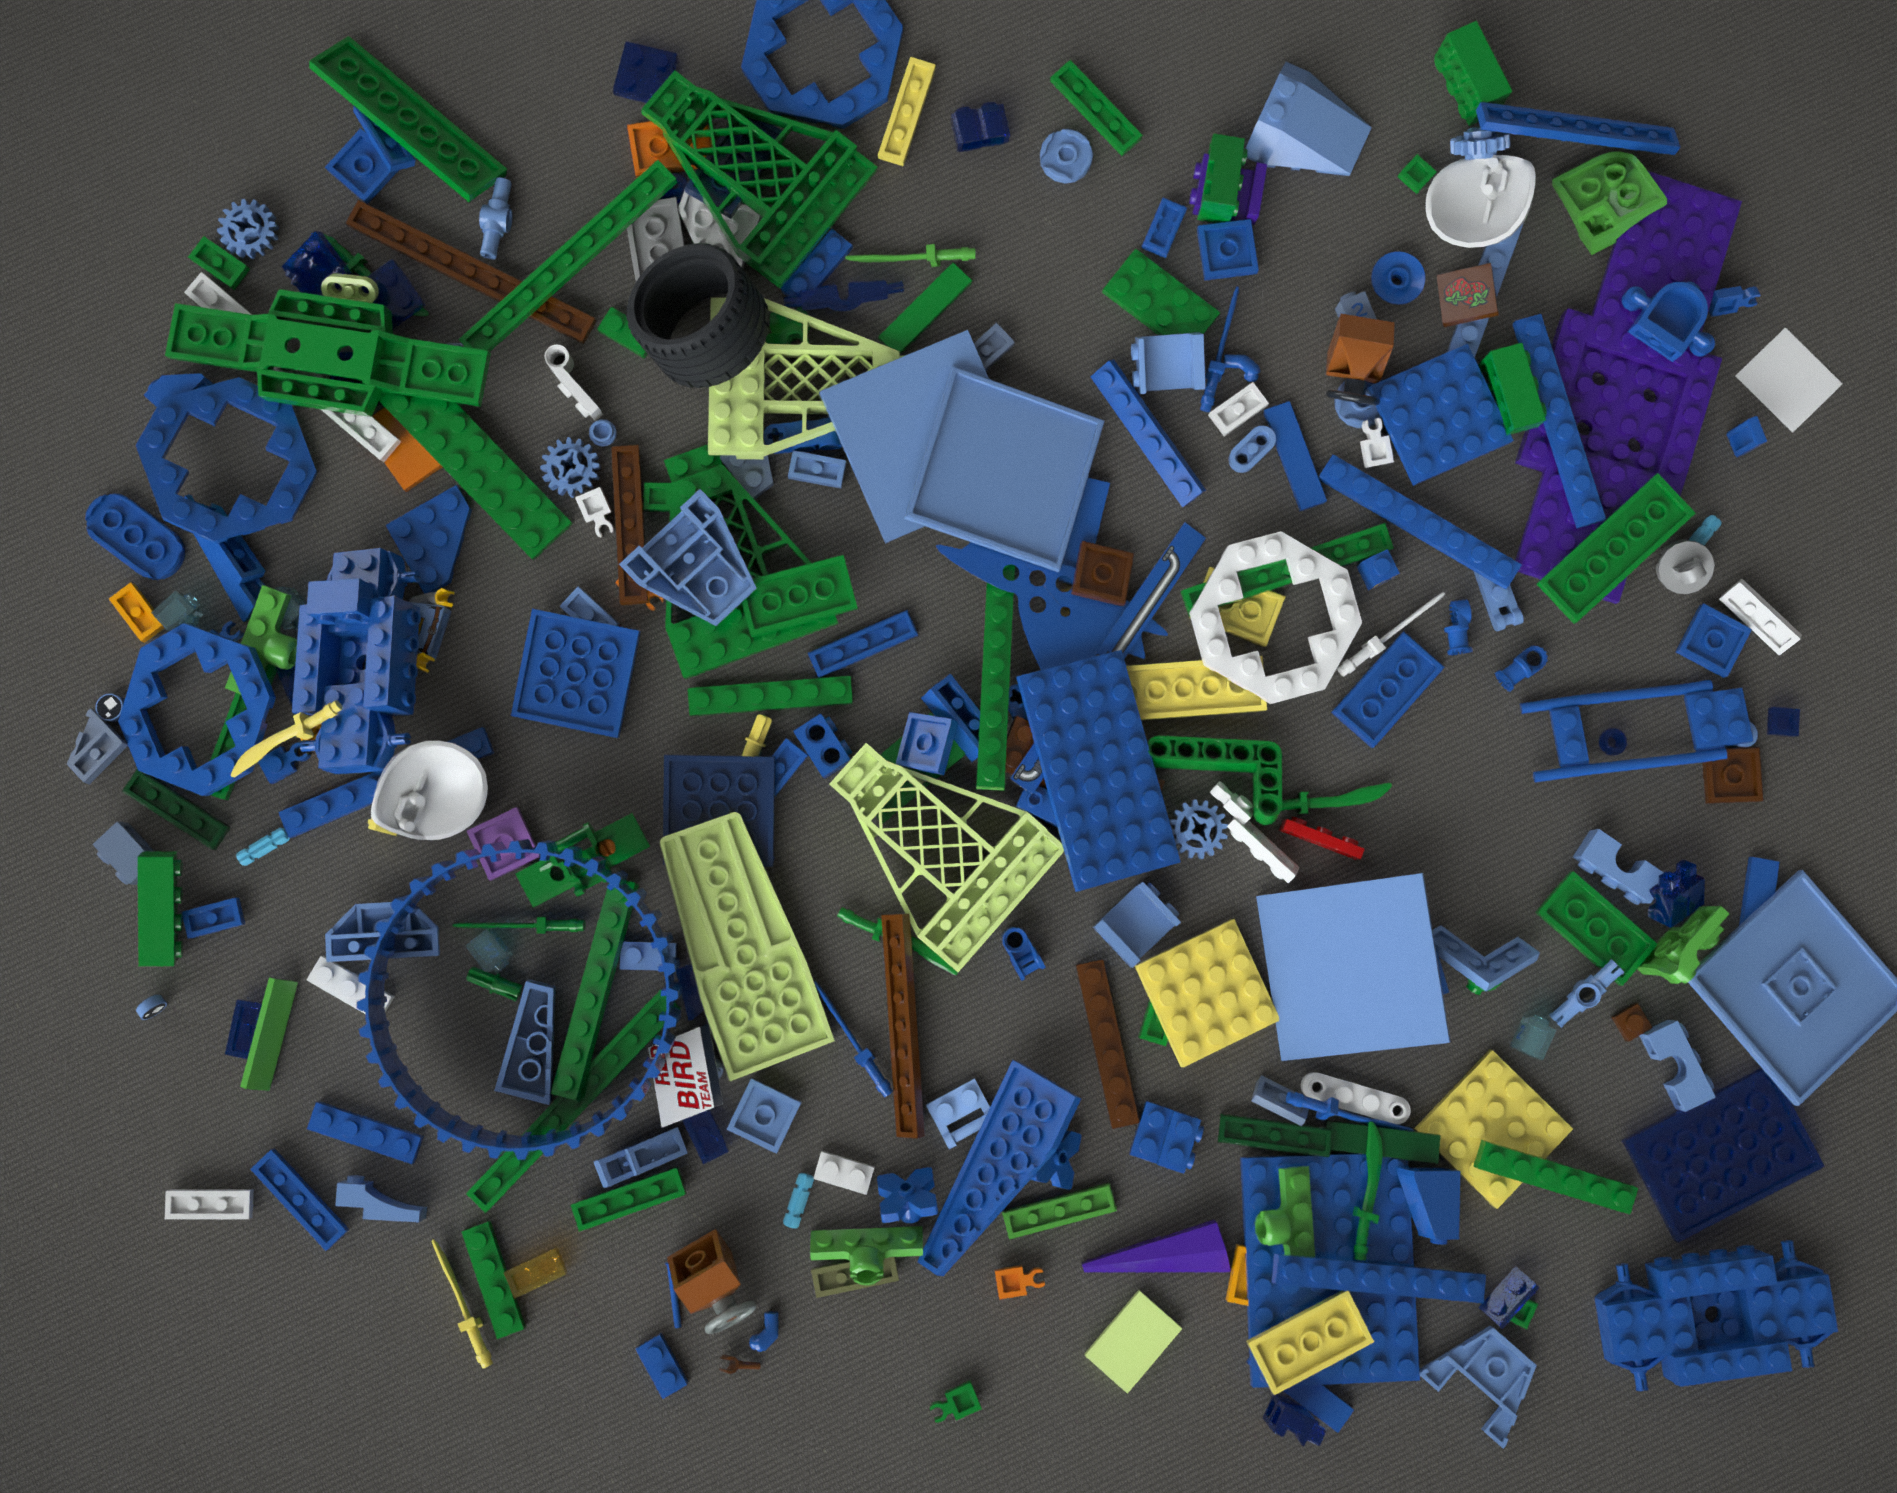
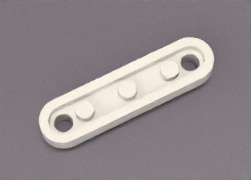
(1356, 1097)

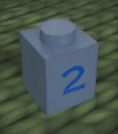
(1355, 305)

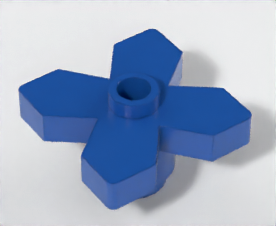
(1058, 1166)
(909, 1198)

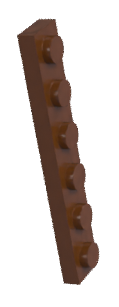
(628, 517)
(1107, 1044)

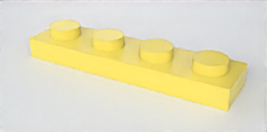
(906, 111)

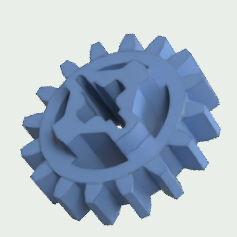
(1479, 143)
(251, 239)
(574, 457)
(1204, 840)

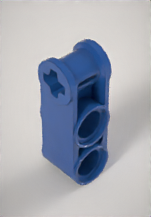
(785, 430)

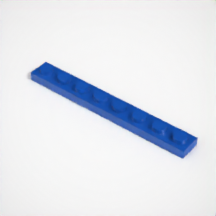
(1577, 128)
(1560, 424)
(1419, 522)
(360, 792)
(1378, 1278)

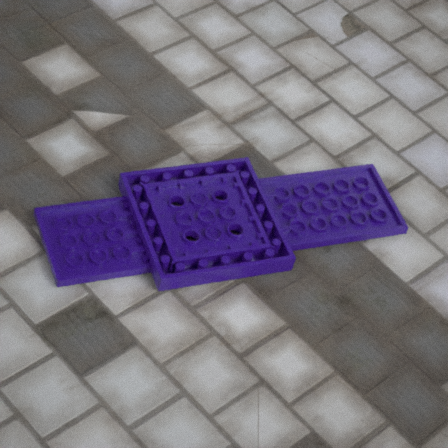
(1668, 246)

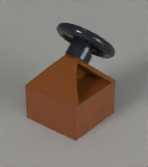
(1360, 355)

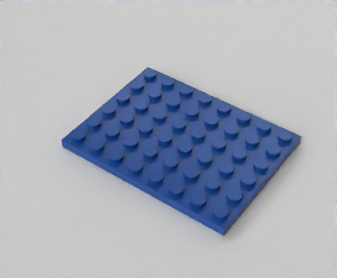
(1335, 1188)

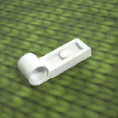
(568, 384)

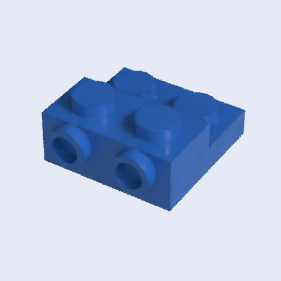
(1166, 1137)

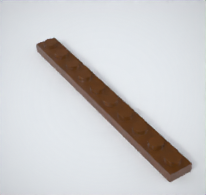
(463, 268)

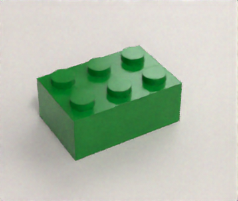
(1471, 71)

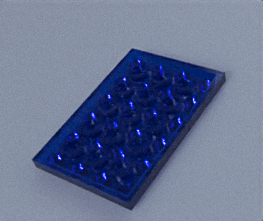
(1722, 1154)

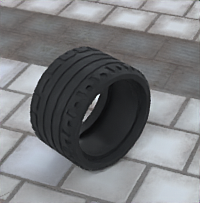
(677, 284)

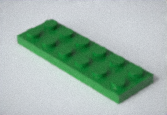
(1615, 548)

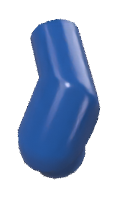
(1244, 363)
(765, 1338)

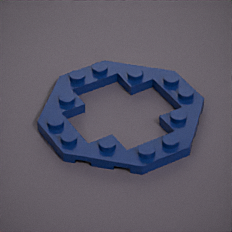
(809, 102)
(208, 405)
(147, 690)

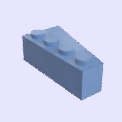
(529, 1053)

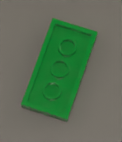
(1158, 298)
(799, 596)
(1595, 926)

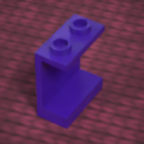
(1248, 197)

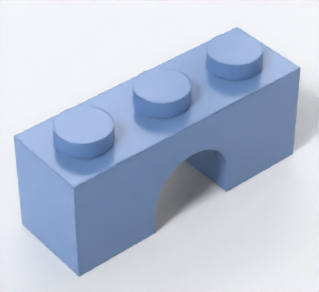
(1598, 855)
(1690, 1084)

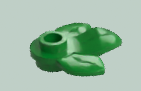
(785, 329)

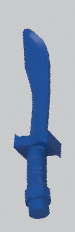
(1216, 368)
(864, 1058)
(1330, 1108)

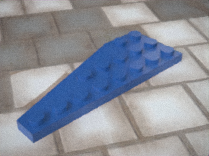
(1010, 1148)

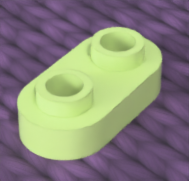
(351, 287)

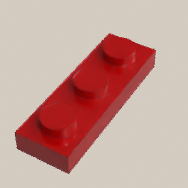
(1322, 837)

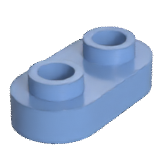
(1251, 449)

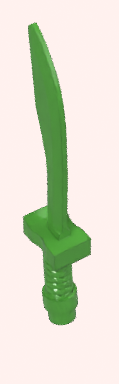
(932, 255)

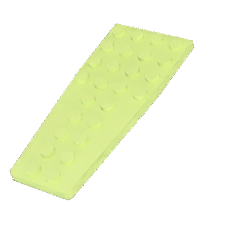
(742, 949)

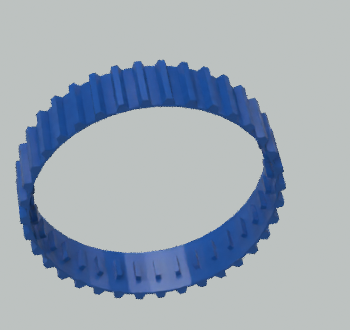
(396, 1074)

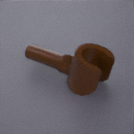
(736, 1364)

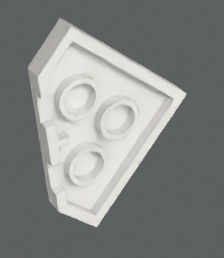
(705, 229)

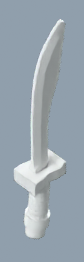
(1375, 645)

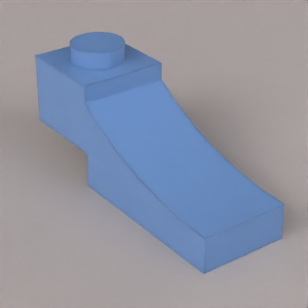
(640, 1157)
(375, 1205)

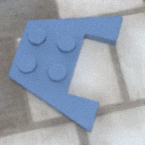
(1494, 1368)

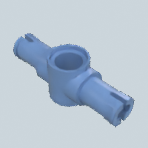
(495, 218)
(1598, 982)

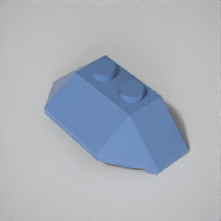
(357, 931)

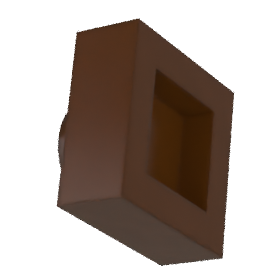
(1631, 1022)

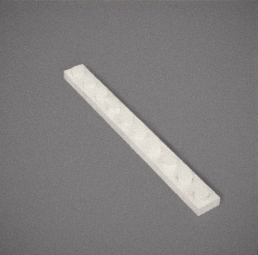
(362, 428)

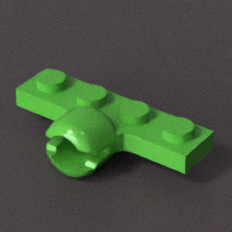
(265, 634)
(1293, 1219)
(866, 1248)

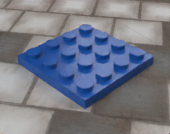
(1440, 414)
(575, 673)

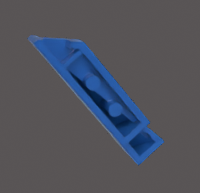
(234, 567)

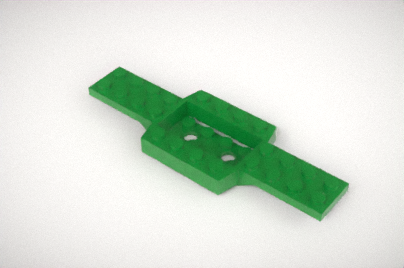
(325, 327)

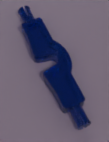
(857, 294)

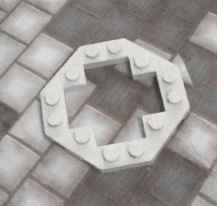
(1303, 566)

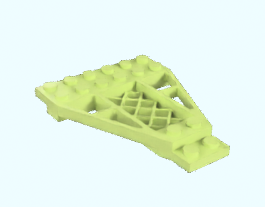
(739, 403)
(990, 889)

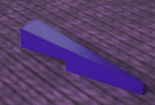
(1187, 1250)

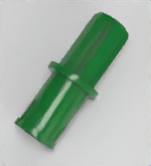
(494, 983)

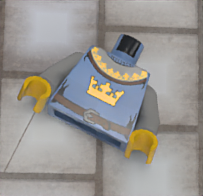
(432, 624)

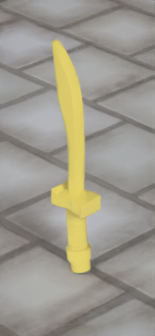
(302, 728)
(470, 1324)

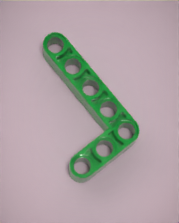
(1228, 762)

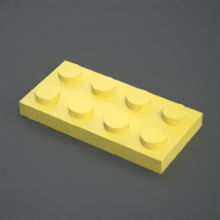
(1310, 1341)

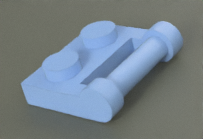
(956, 1105)

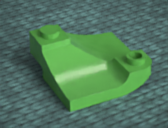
(1608, 197)
(1677, 949)

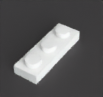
(1760, 617)
(1264, 849)
(340, 983)
(209, 1204)

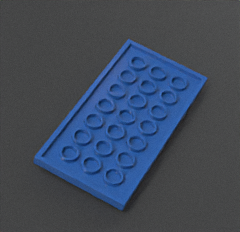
(1098, 770)

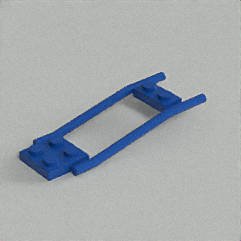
(1713, 718)

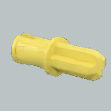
(757, 736)

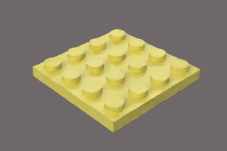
(1207, 993)
(1498, 1108)

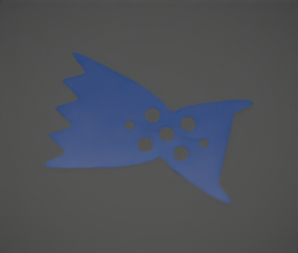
(1050, 635)

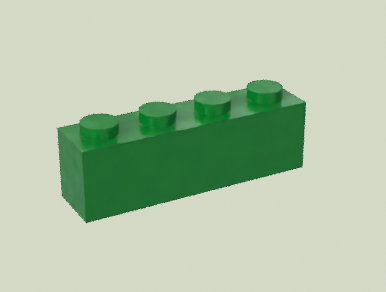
(159, 908)

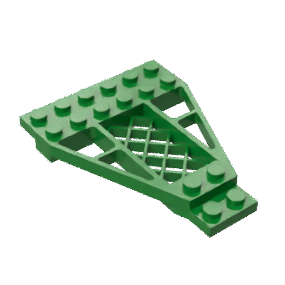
(798, 215)
(696, 642)

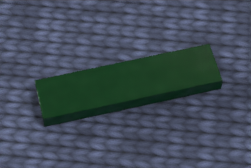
(176, 809)
(1275, 1135)
(1395, 1142)

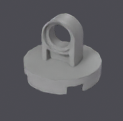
(1685, 566)

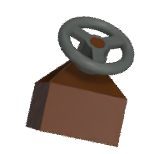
(706, 1278)

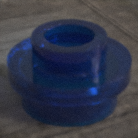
(1620, 738)

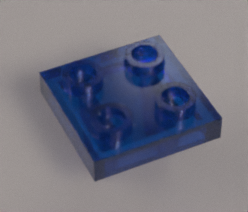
(313, 264)

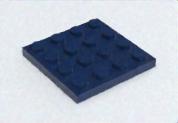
(716, 785)

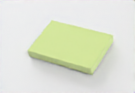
(1133, 1341)

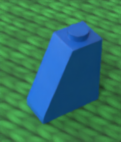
(1433, 1201)

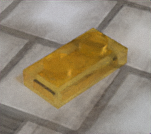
(535, 1272)

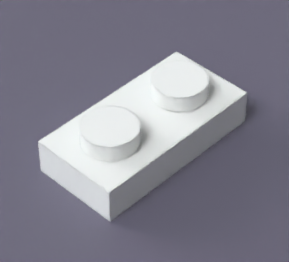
(1238, 409)
(844, 1172)

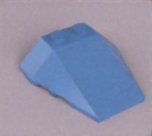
(1306, 127)
(694, 563)

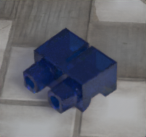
(1677, 894)
(1287, 1415)

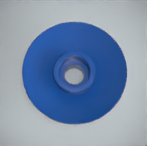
(1400, 266)

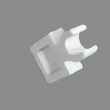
(1376, 449)
(595, 507)
(1236, 805)

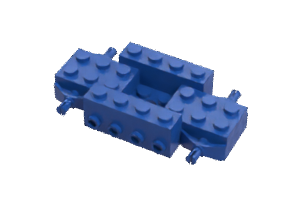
(332, 661)
(1757, 1316)

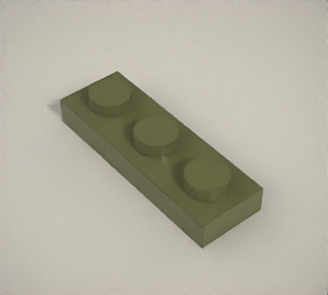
(836, 1277)

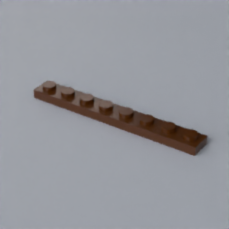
(903, 1025)

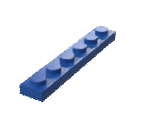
(1148, 433)

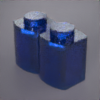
(980, 127)

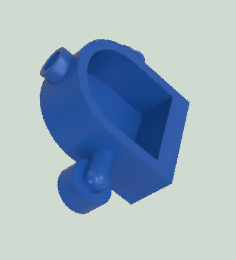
(1671, 319)

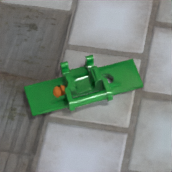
(613, 842)

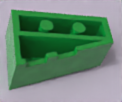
(1222, 179)
(1514, 388)

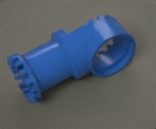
(1458, 632)
(1520, 668)

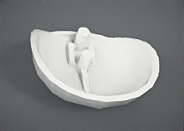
(1480, 200)
(430, 791)

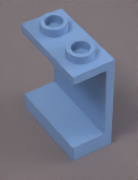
(1168, 362)
(1137, 923)

